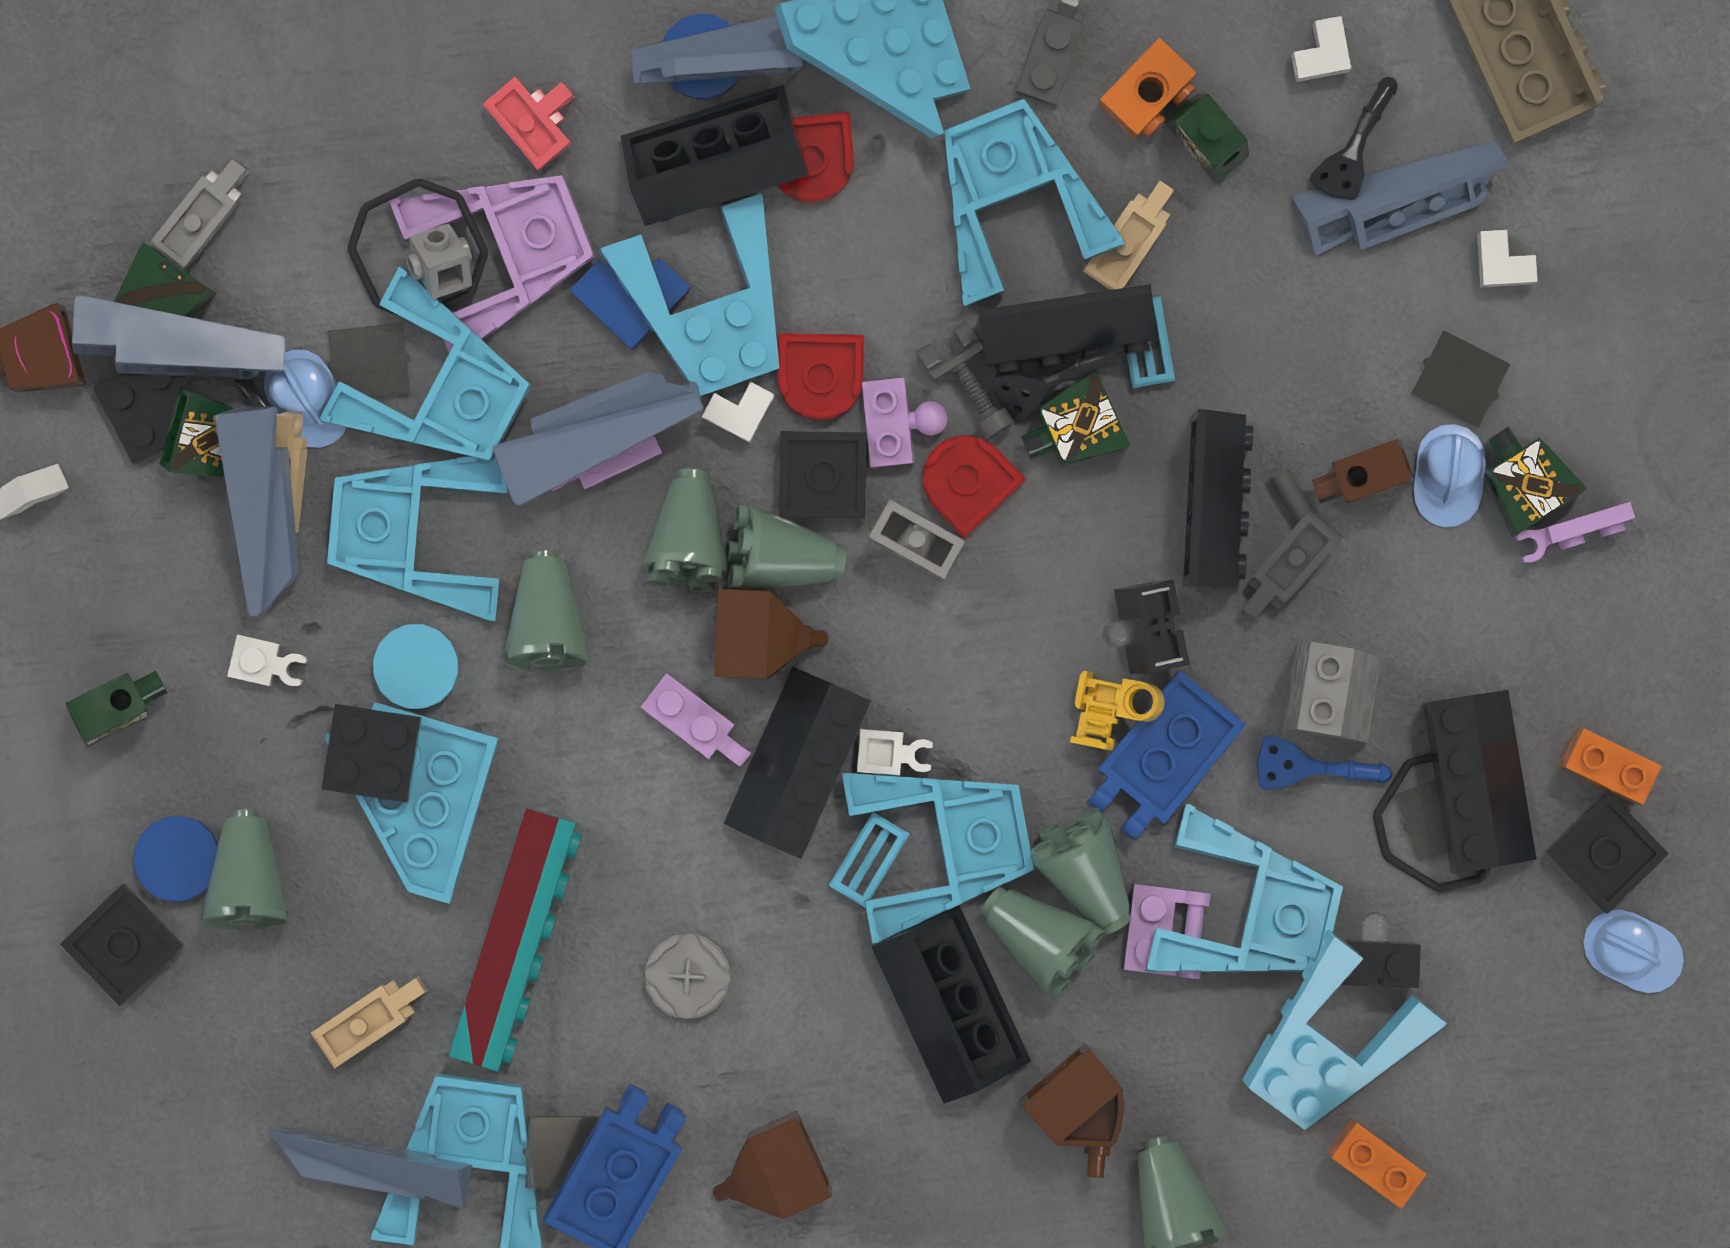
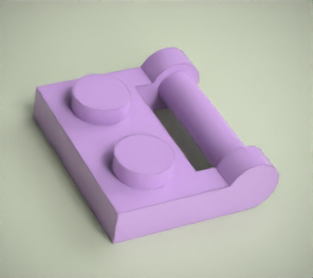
(1154, 908)

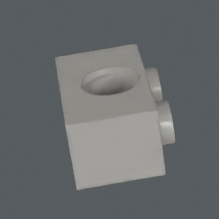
(916, 539)

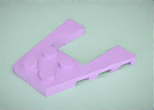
(535, 233)

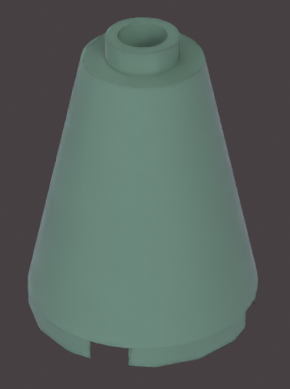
(546, 618)
(245, 877)
(1174, 1201)

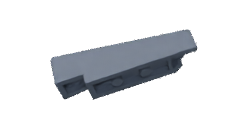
(724, 53)
(1400, 198)
(172, 343)
(591, 432)
(259, 503)
(375, 1166)

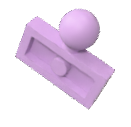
(891, 421)

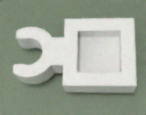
(259, 662)
(883, 752)

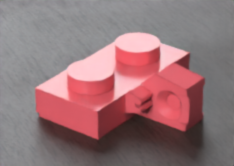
(532, 119)

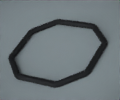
(395, 193)
(1384, 843)

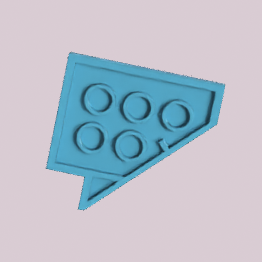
(882, 49)
(434, 828)

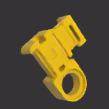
(1106, 700)

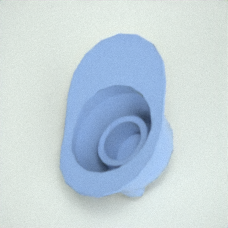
(304, 390)
(1449, 475)
(1633, 951)

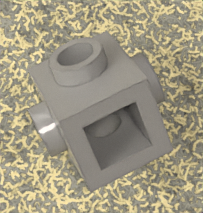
(440, 261)

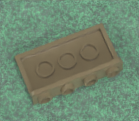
(1529, 62)

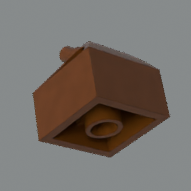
(758, 635)
(1079, 1107)
(777, 1170)

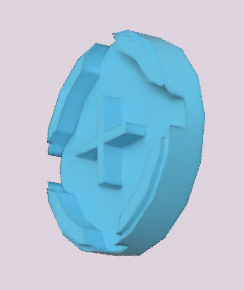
(416, 666)

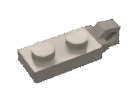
(200, 215)

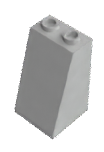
(1332, 691)

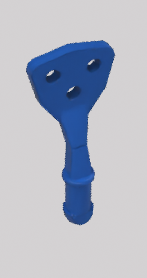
(1303, 766)

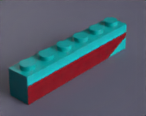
(514, 939)

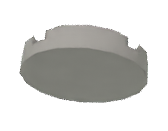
(687, 975)

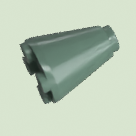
(687, 536)
(779, 553)
(1085, 868)
(1042, 938)

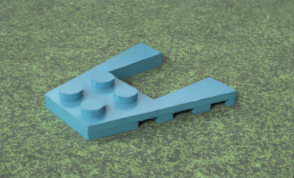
(1000, 159)
(722, 338)
(468, 402)
(378, 522)
(979, 837)
(1284, 917)
(1307, 1071)
(478, 1126)

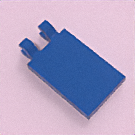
(1166, 756)
(616, 1174)

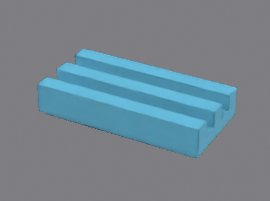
(1152, 378)
(888, 828)

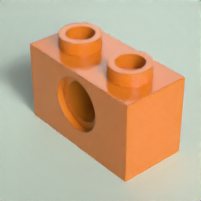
(1158, 66)
(1609, 766)
(1376, 1163)

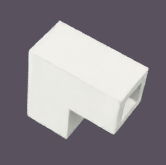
(1329, 57)
(1497, 267)
(740, 419)
(31, 489)

